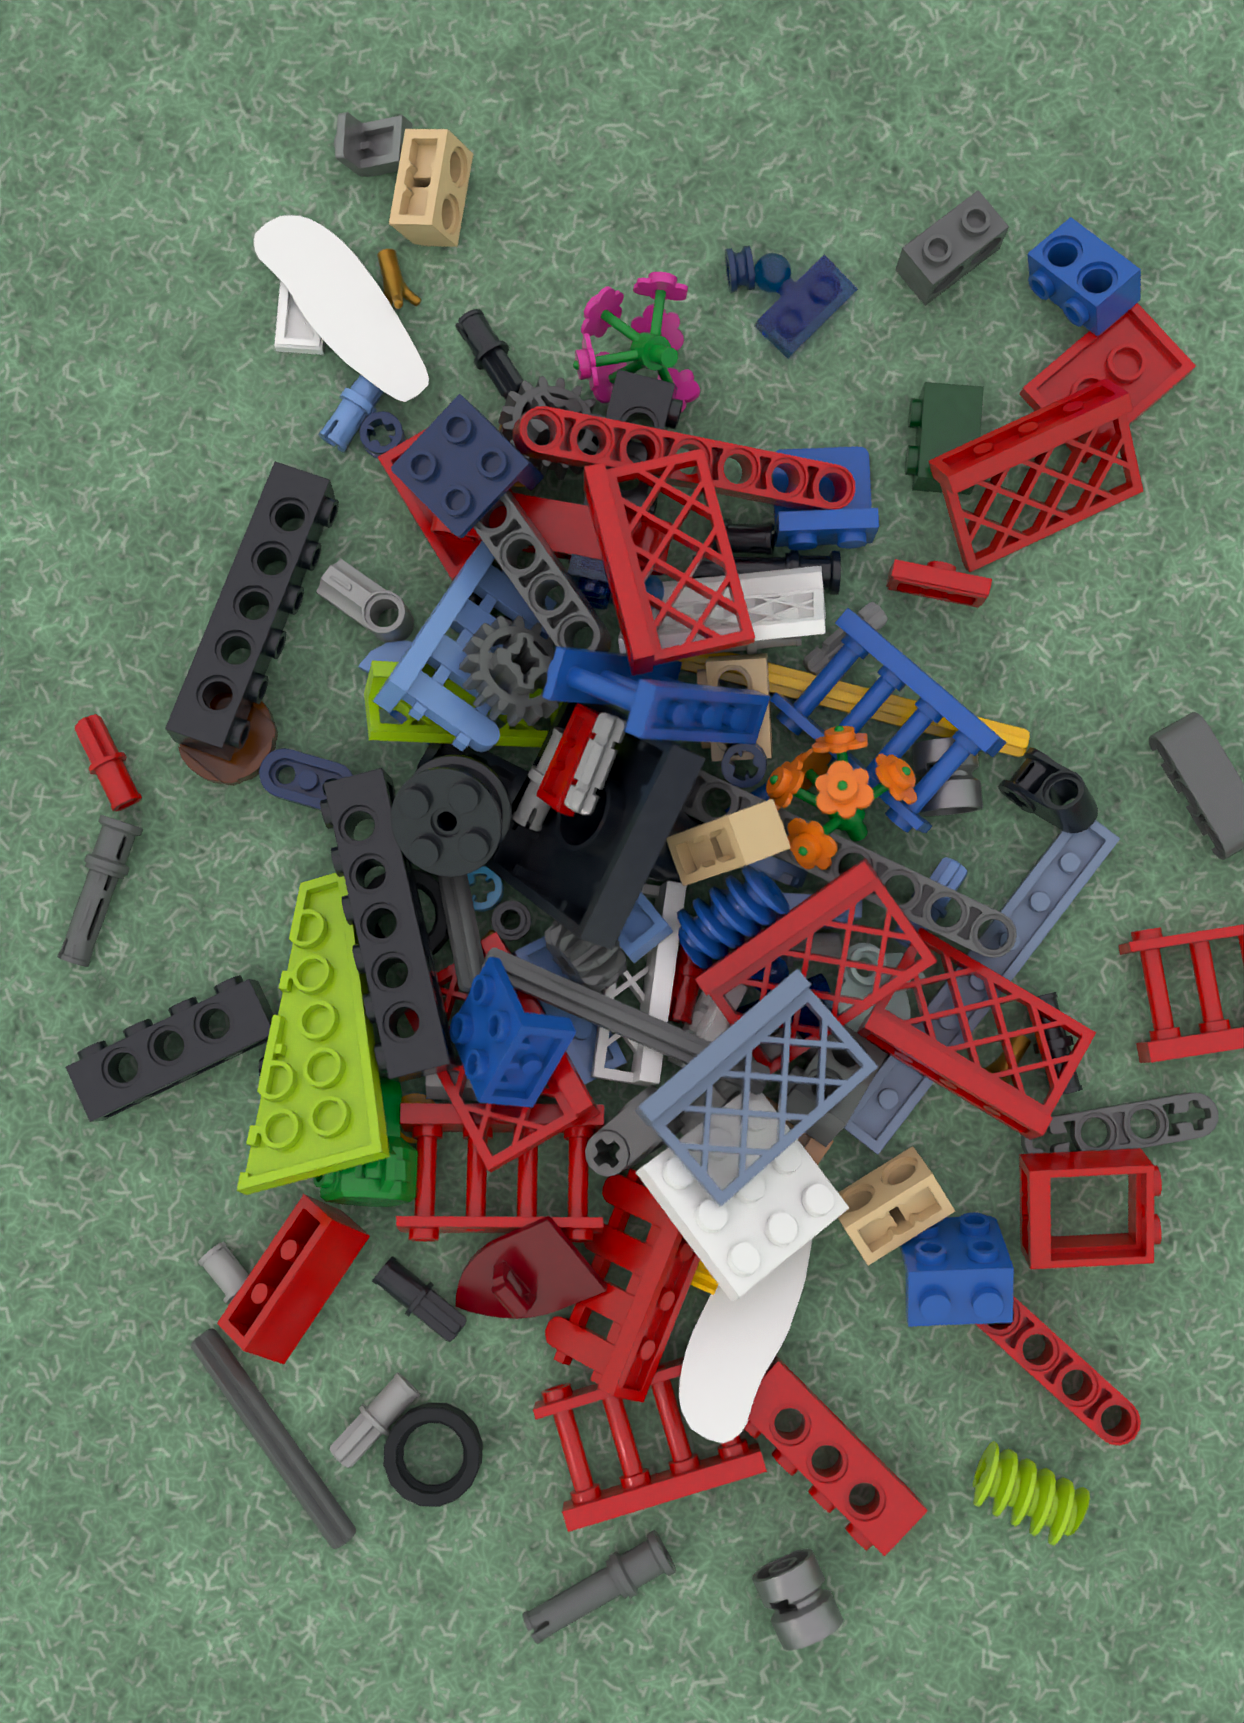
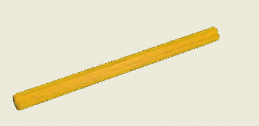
(845, 696)

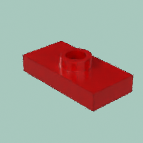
(938, 582)
(567, 758)

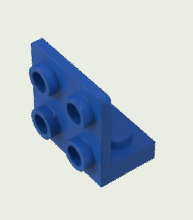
(501, 1046)

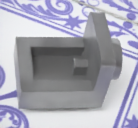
(370, 146)

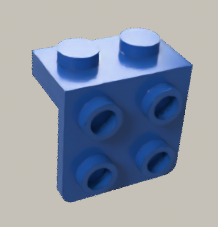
(845, 527)
(958, 1273)

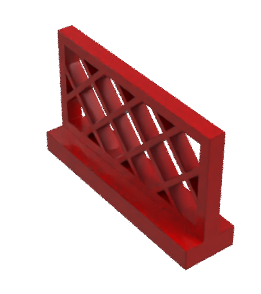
(1037, 437)
(623, 568)
(800, 924)
(965, 1076)
(564, 1084)

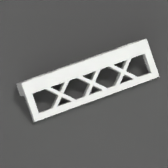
(655, 996)

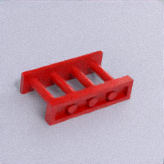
(1215, 1031)
(427, 1125)
(637, 1487)

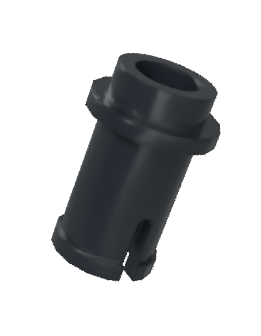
(750, 538)
(502, 911)

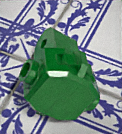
(383, 1181)

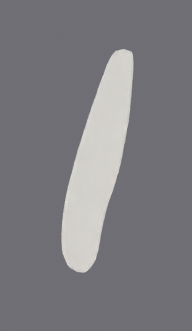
(342, 303)
(735, 1348)

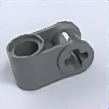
(632, 1136)

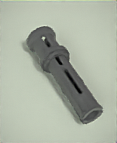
(105, 868)
(620, 1577)

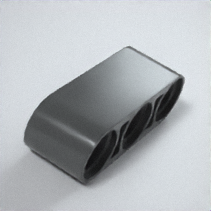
(1206, 778)

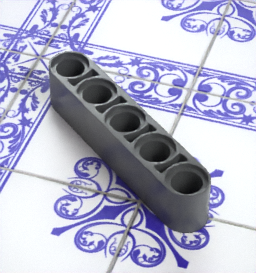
(540, 577)

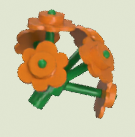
(841, 794)

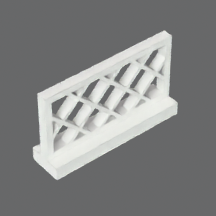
(777, 601)

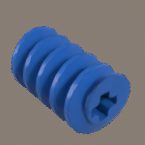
(730, 916)

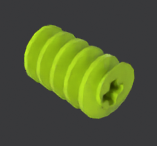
(1029, 1493)

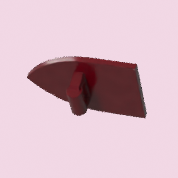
(527, 1274)

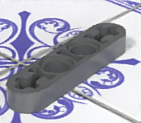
(1118, 1127)

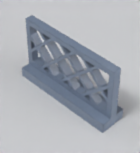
(724, 1054)

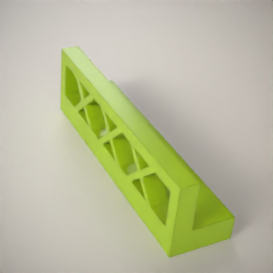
(427, 730)

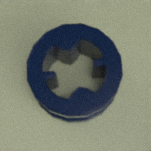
(740, 269)
(390, 423)
(728, 766)

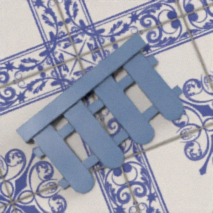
(444, 654)

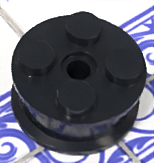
(447, 841)

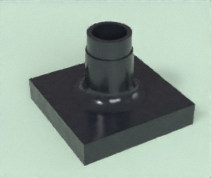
(595, 865)

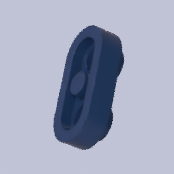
(310, 774)

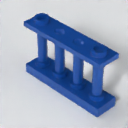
(895, 674)
(656, 700)

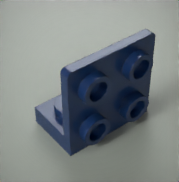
(463, 466)

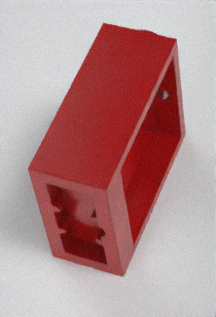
(1129, 1248)

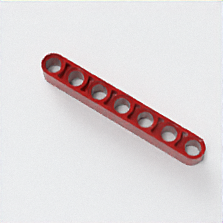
(755, 463)

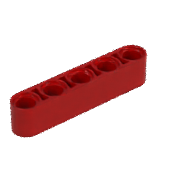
(565, 528)
(1053, 1364)

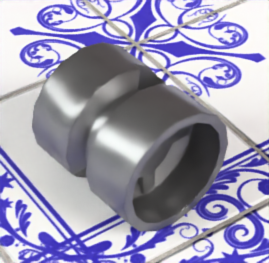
(960, 792)
(802, 1609)

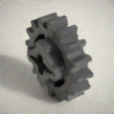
(537, 430)
(510, 672)

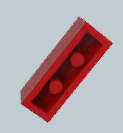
(293, 1280)

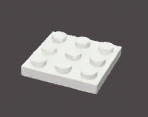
(764, 1219)

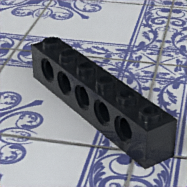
(285, 496)
(430, 1048)

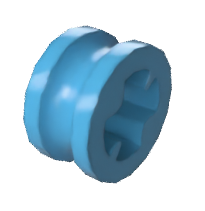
(493, 897)

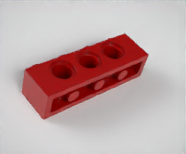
(894, 1505)

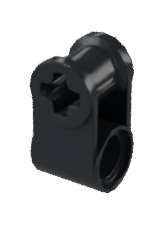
(1044, 788)

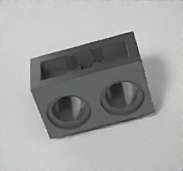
(951, 247)
(840, 1066)

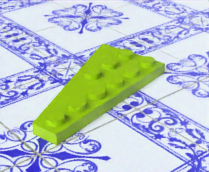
(319, 1062)

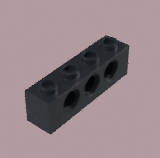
(645, 399)
(97, 1072)

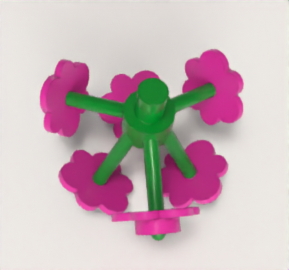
(652, 338)

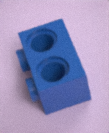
(1084, 277)

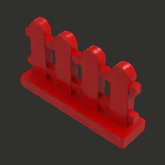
(642, 1312)

